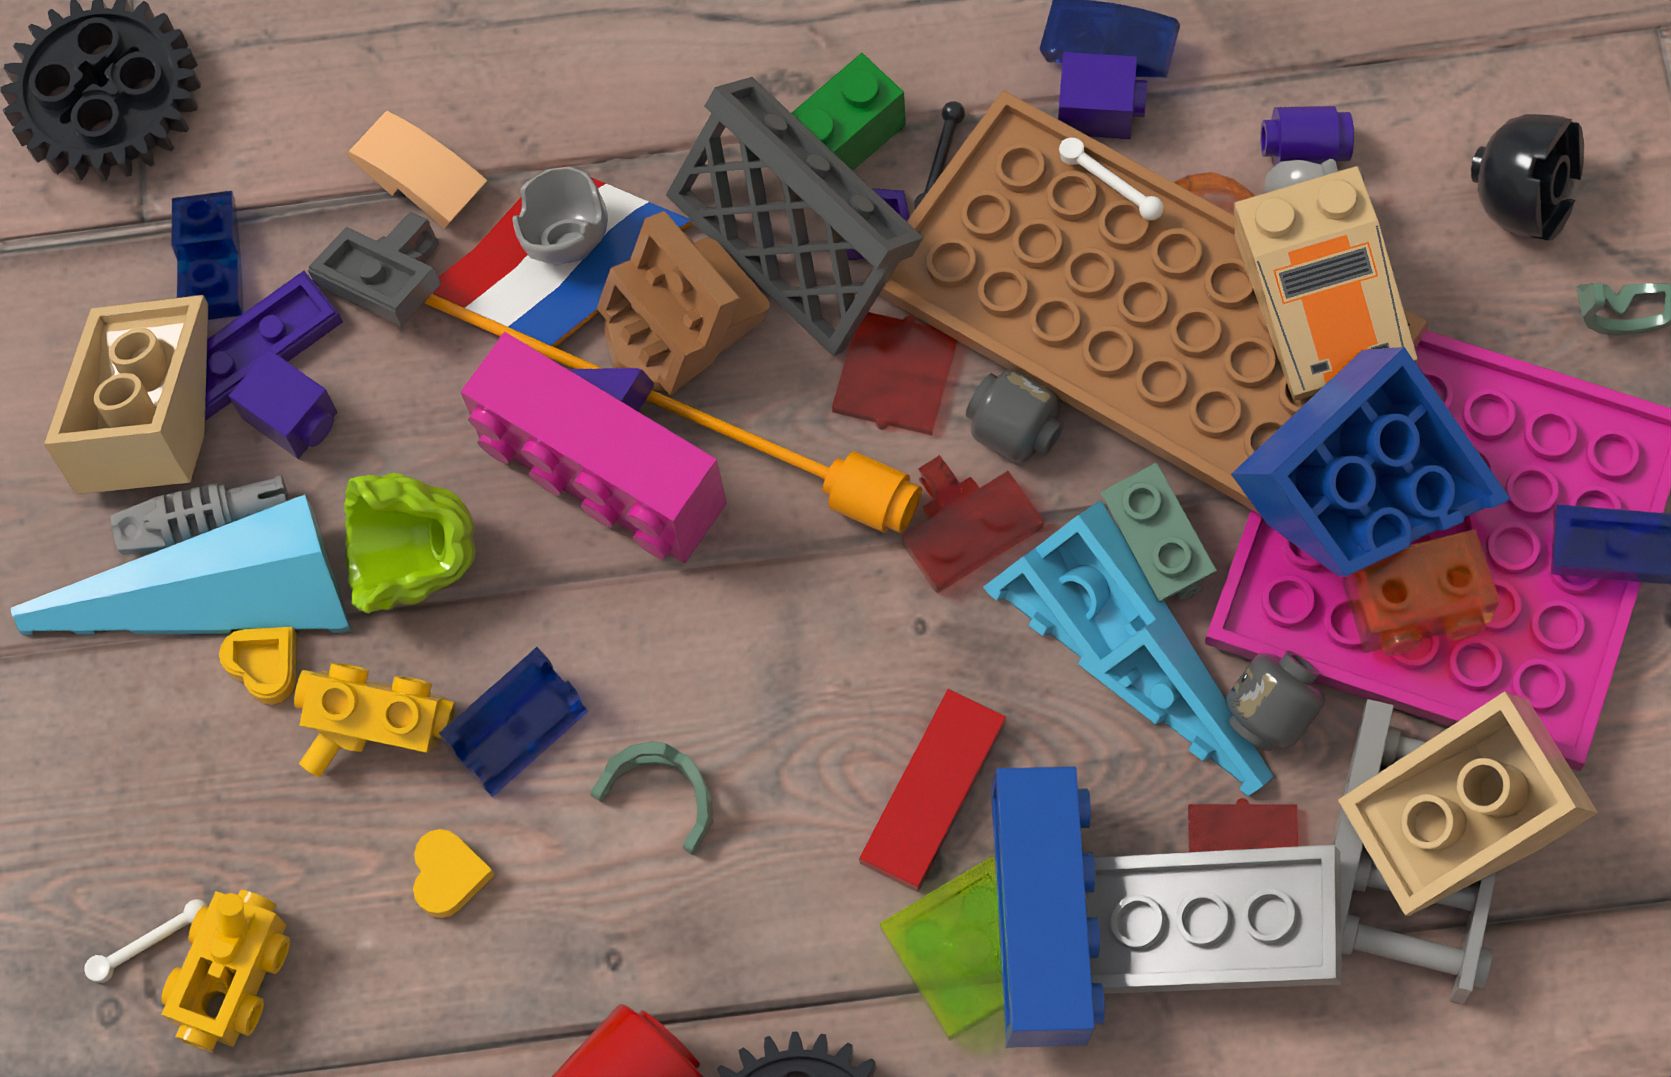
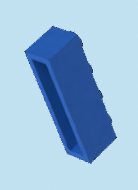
(1043, 907)

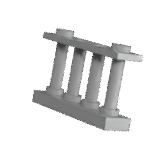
(1377, 746)

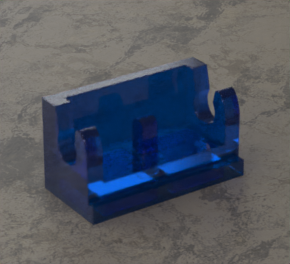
(513, 722)

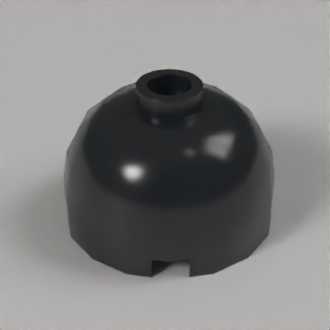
(1528, 172)

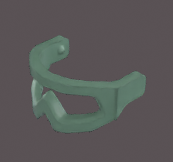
(1595, 295)
(661, 754)

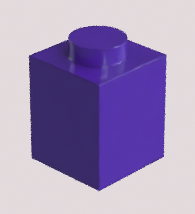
(1101, 94)
(284, 404)

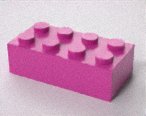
(594, 449)

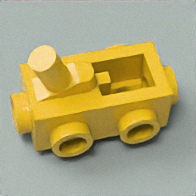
(354, 710)
(229, 956)

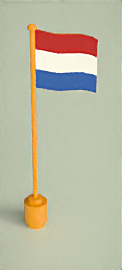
(546, 303)

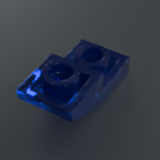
(1111, 30)
(208, 251)

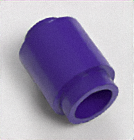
(1307, 134)

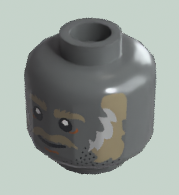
(1014, 416)
(1275, 700)

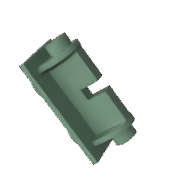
(1159, 533)

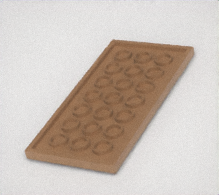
(1092, 300)

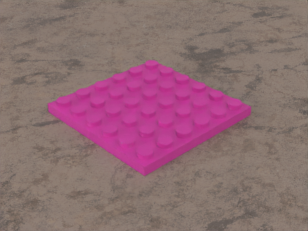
(1551, 634)

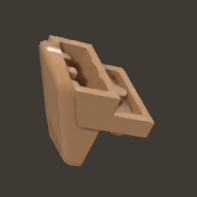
(676, 305)

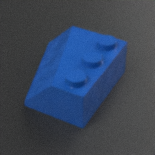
(1368, 466)

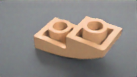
(418, 165)

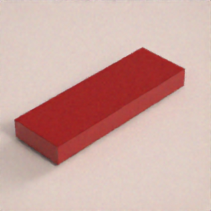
(932, 790)

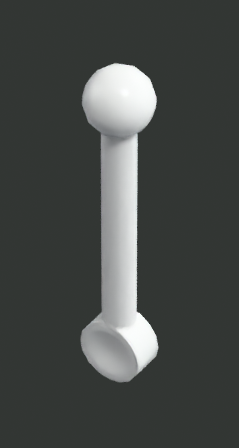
(1073, 153)
(101, 968)

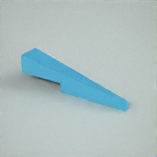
(235, 577)
(1101, 607)

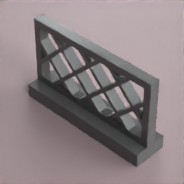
(810, 179)

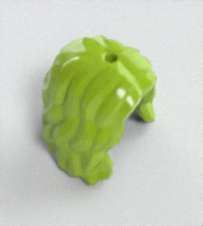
(403, 540)

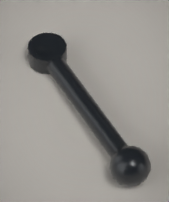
(952, 114)

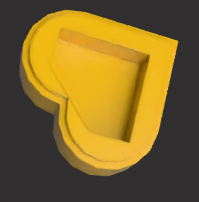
(263, 661)
(448, 873)

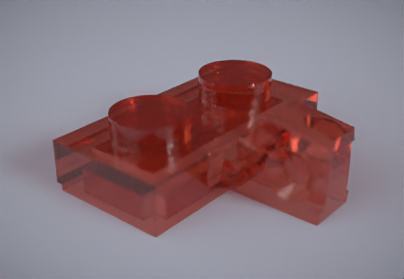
(967, 523)

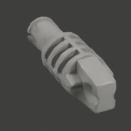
(190, 513)

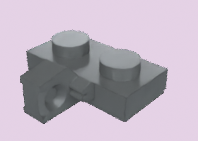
(381, 274)

